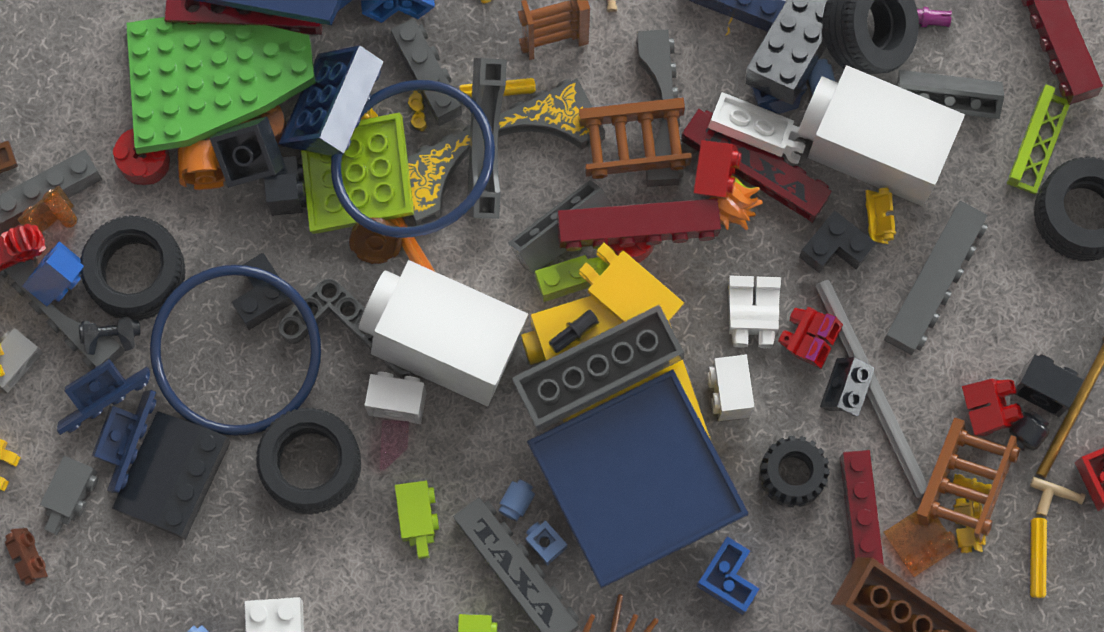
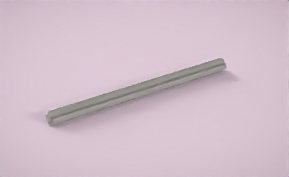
(875, 393)

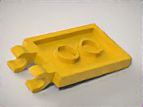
(628, 287)

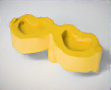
(418, 119)
(971, 483)

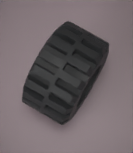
(780, 489)

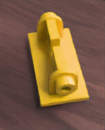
(880, 227)
(966, 536)

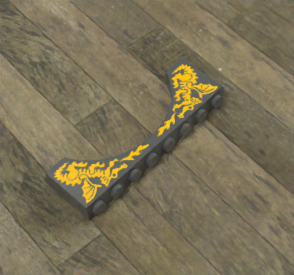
(547, 113)

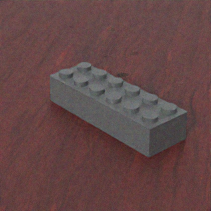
(598, 368)

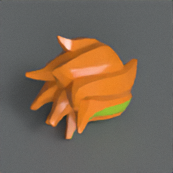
(738, 205)

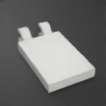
(757, 127)

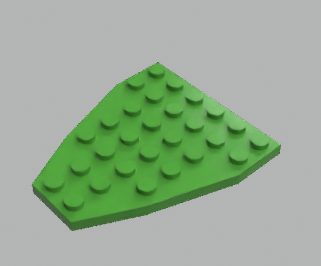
(209, 77)

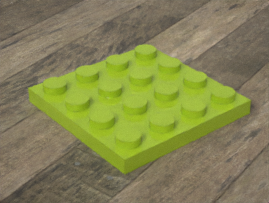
(372, 173)

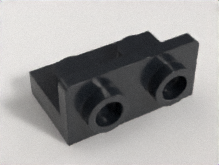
(847, 386)

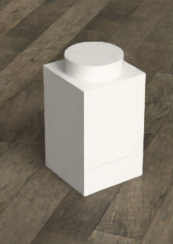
(880, 133)
(442, 330)

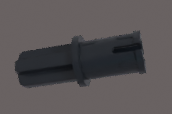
(574, 331)

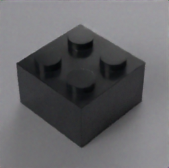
(247, 152)
(1048, 385)

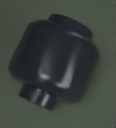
(1030, 431)

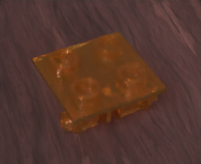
(51, 208)
(920, 544)

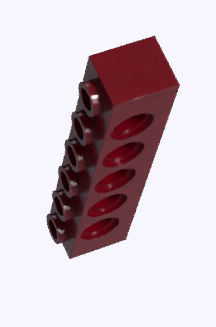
(178, 12)

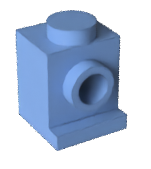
(553, 550)

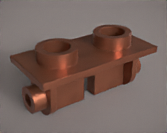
(21, 544)

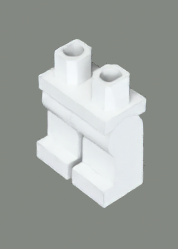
(752, 319)

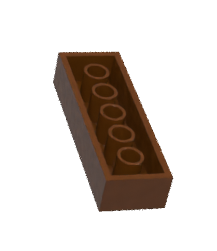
(890, 604)

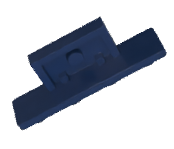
(98, 390)
(120, 436)

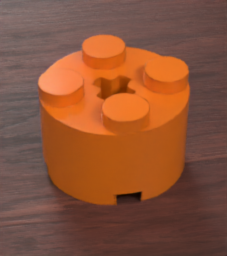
(199, 166)

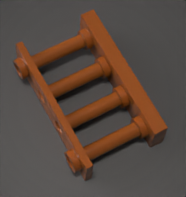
(554, 24)
(643, 113)
(948, 461)

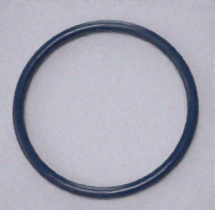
(470, 200)
(231, 270)

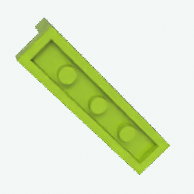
(1030, 136)

